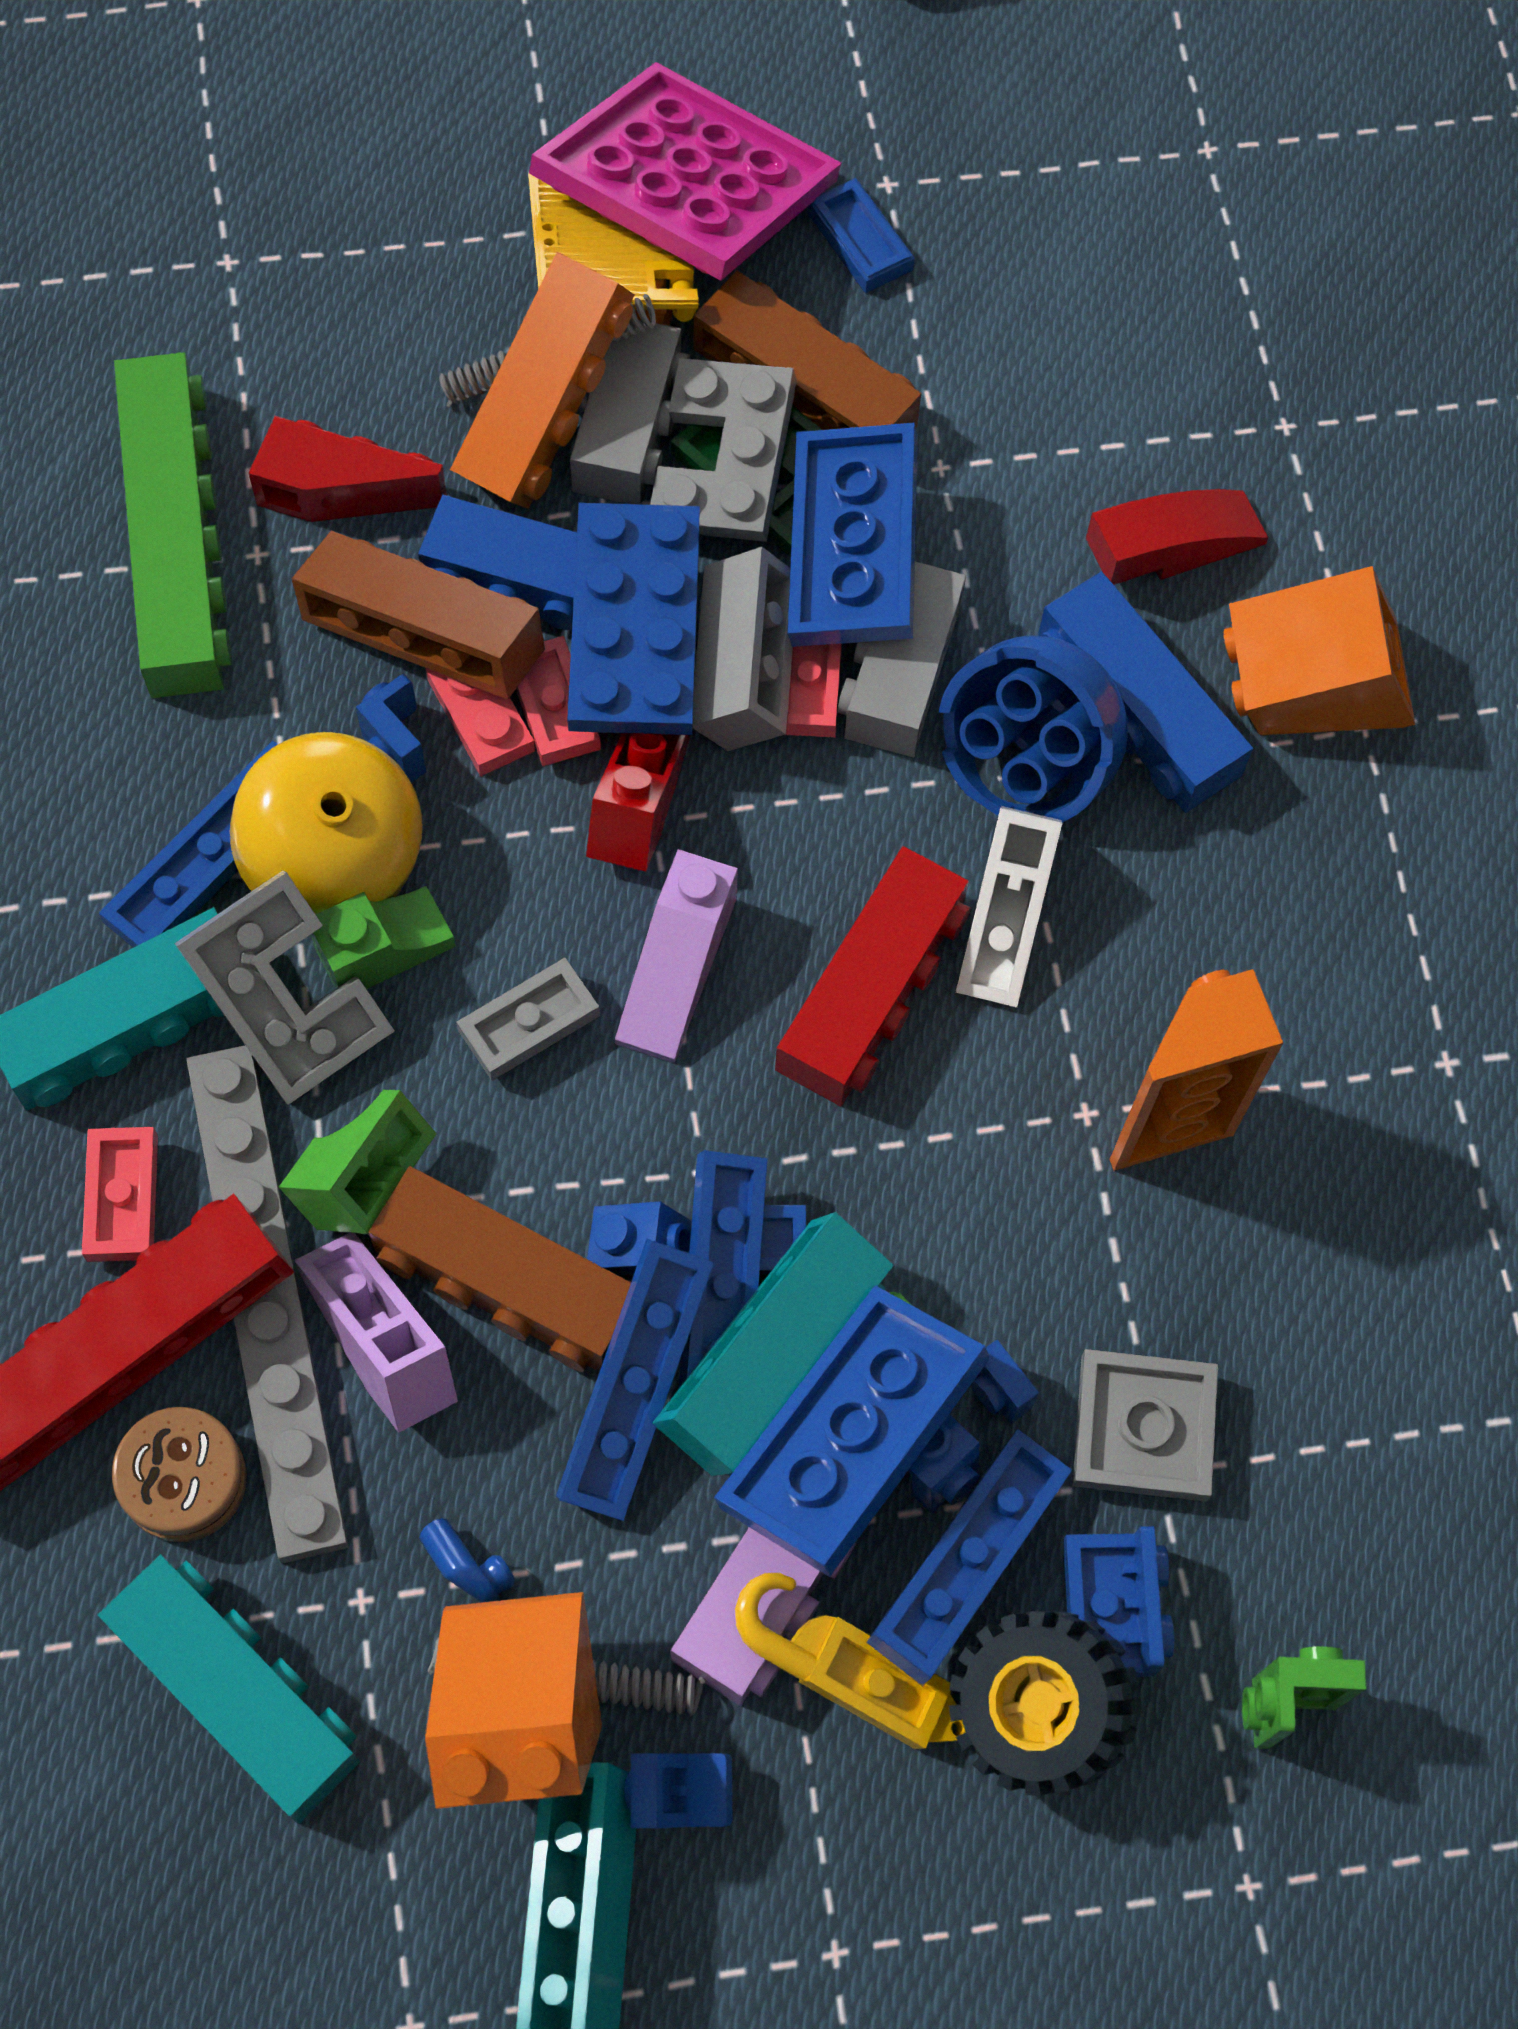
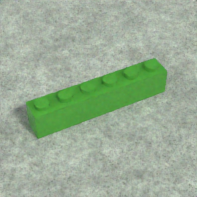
(169, 526)

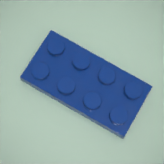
(853, 535)
(634, 619)
(852, 1429)

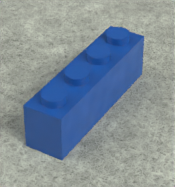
(505, 555)
(1169, 715)

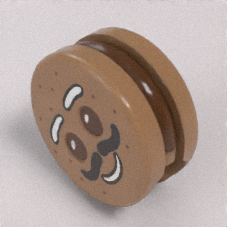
(179, 1474)

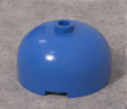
(1050, 704)

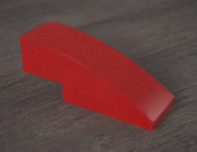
(1173, 533)

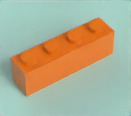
(544, 381)

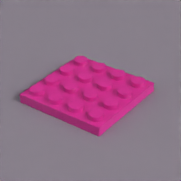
(685, 170)

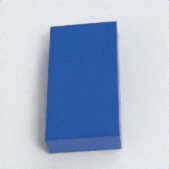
(860, 235)

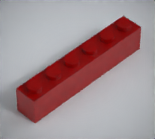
(132, 1330)

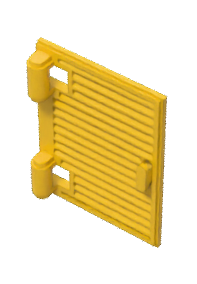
(609, 249)

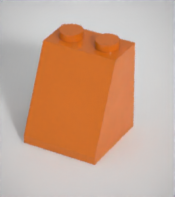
(1320, 658)
(512, 1701)

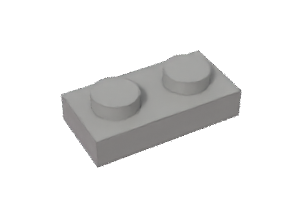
(528, 1019)

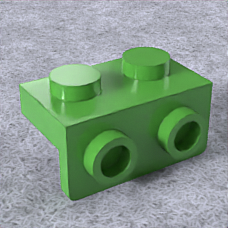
(1313, 1681)

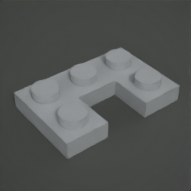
(755, 414)
(233, 964)

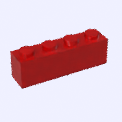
(872, 976)

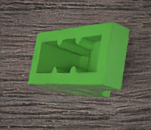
(380, 936)
(353, 1172)

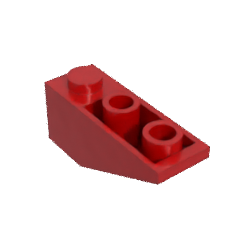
(338, 476)
(635, 798)

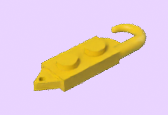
(845, 1669)

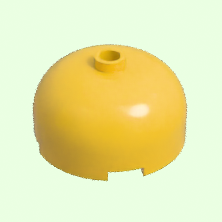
(329, 817)

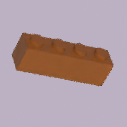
(834, 378)
(419, 614)
(499, 1268)

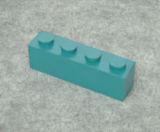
(103, 1018)
(772, 1344)
(230, 1688)
(579, 1907)

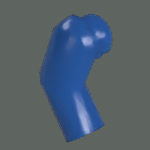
(459, 1566)

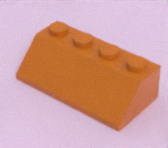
(1202, 1070)

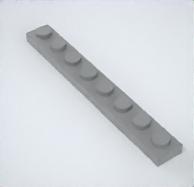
(273, 1329)

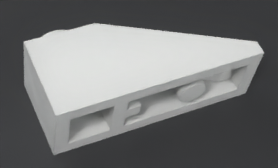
(1009, 906)

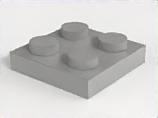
(1145, 1425)

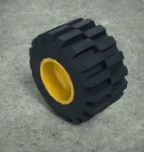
(1045, 1702)

